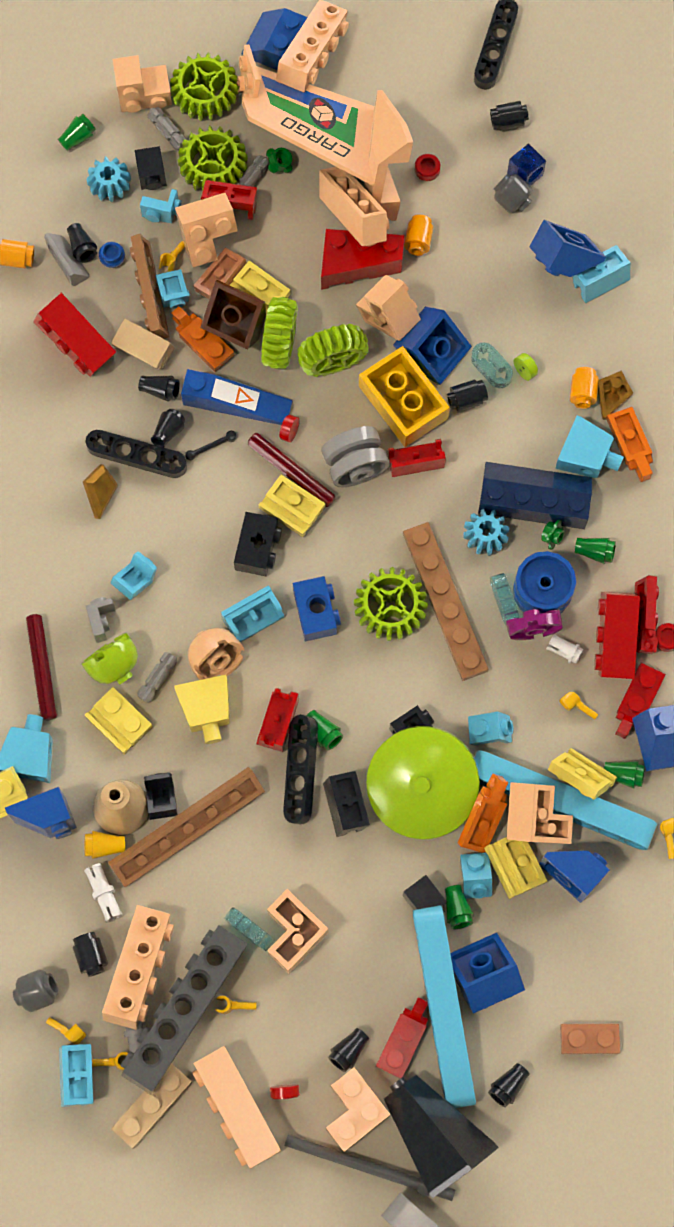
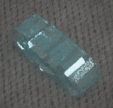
(487, 369)
(504, 597)
(249, 929)

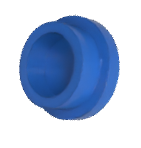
(111, 254)

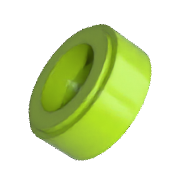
(525, 366)

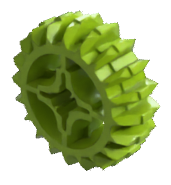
(197, 98)
(212, 146)
(279, 333)
(332, 350)
(399, 610)

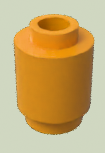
(418, 235)
(16, 254)
(584, 387)

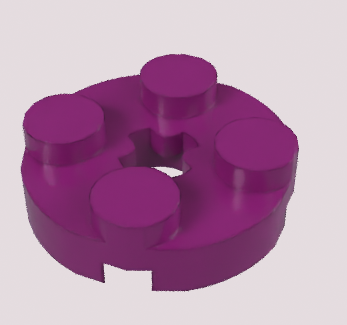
(534, 624)

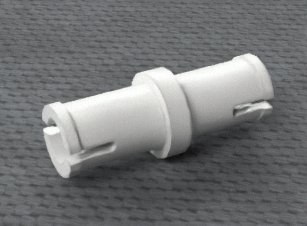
(103, 892)

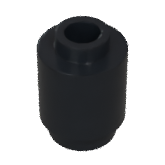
(509, 116)
(467, 395)
(89, 954)

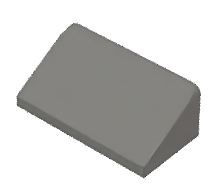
(63, 255)

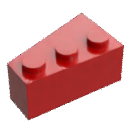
(349, 261)
(74, 335)
(617, 635)

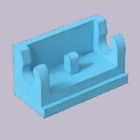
(604, 276)
(253, 614)
(76, 1075)

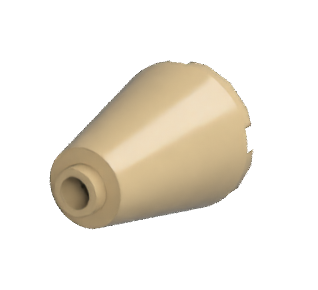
(121, 807)

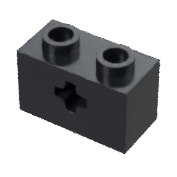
(255, 529)

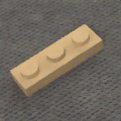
(150, 1108)

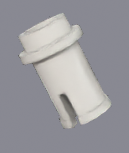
(565, 649)

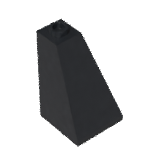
(436, 1134)

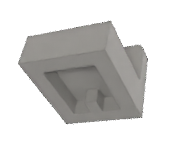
(99, 623)

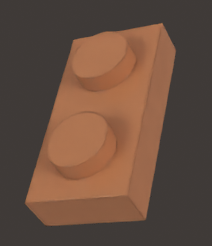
(223, 269)
(590, 1039)

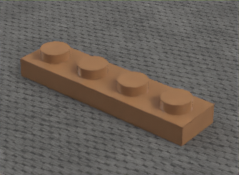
(150, 296)

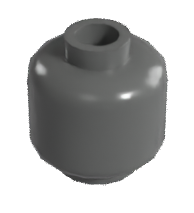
(513, 193)
(35, 990)

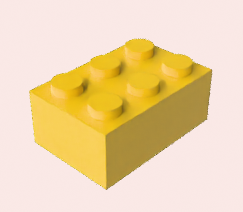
(403, 396)

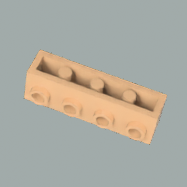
(312, 46)
(353, 206)
(136, 968)
(236, 1107)

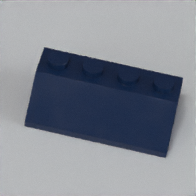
(536, 495)

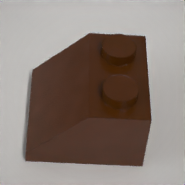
(234, 315)

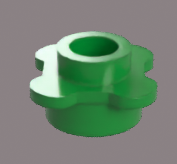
(283, 155)
(553, 533)

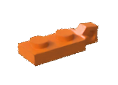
(203, 343)
(631, 442)
(485, 815)

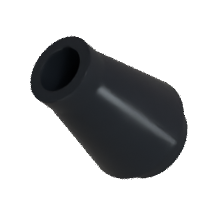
(81, 244)
(160, 386)
(168, 426)
(348, 1050)
(507, 1087)

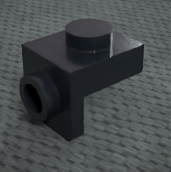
(160, 796)

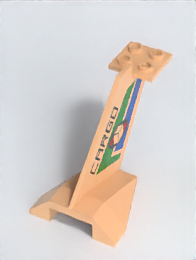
(332, 127)

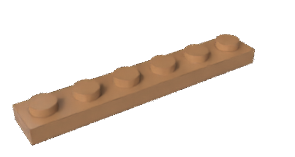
(445, 601)
(186, 827)

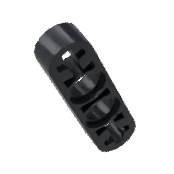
(495, 43)
(138, 448)
(305, 769)

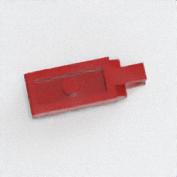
(648, 617)
(638, 697)
(403, 1040)

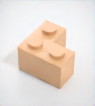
(141, 87)
(203, 222)
(389, 308)
(533, 817)
(301, 929)
(363, 1111)

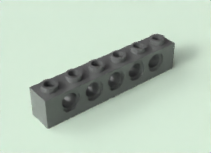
(230, 950)

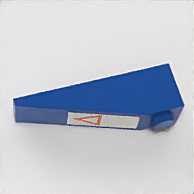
(233, 398)

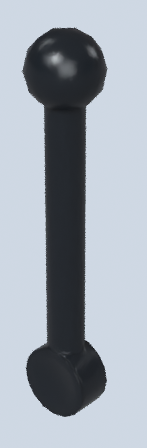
(230, 437)

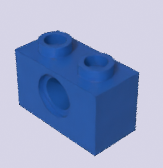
(316, 624)

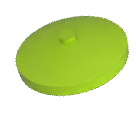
(423, 782)

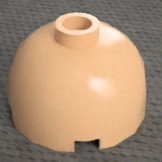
(214, 653)

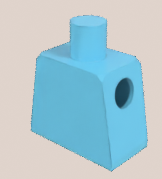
(587, 450)
(28, 751)

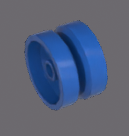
(541, 570)

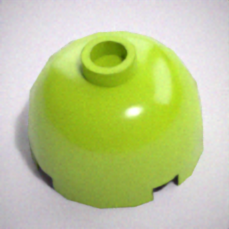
(112, 661)

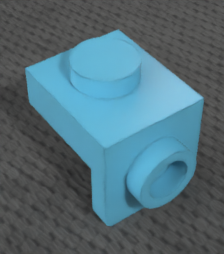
(159, 210)
(172, 289)
(135, 576)
(490, 728)
(476, 875)

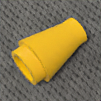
(103, 844)

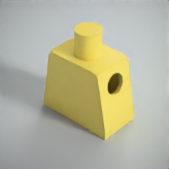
(205, 706)

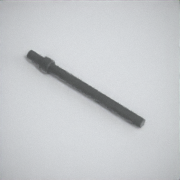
(364, 1166)

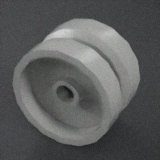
(355, 456)

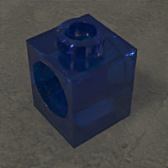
(527, 164)

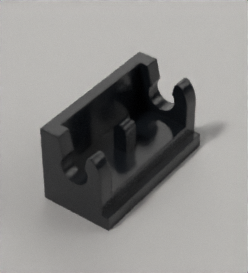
(346, 803)

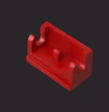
(239, 196)
(416, 459)
(277, 720)

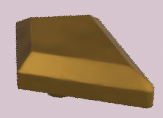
(613, 393)
(99, 489)

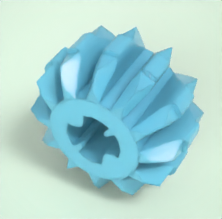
(101, 172)
(476, 528)

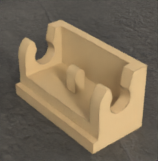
(142, 344)

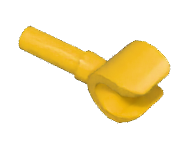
(169, 259)
(571, 700)
(667, 830)
(234, 1005)
(74, 1034)
(109, 1061)

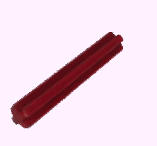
(290, 469)
(41, 667)

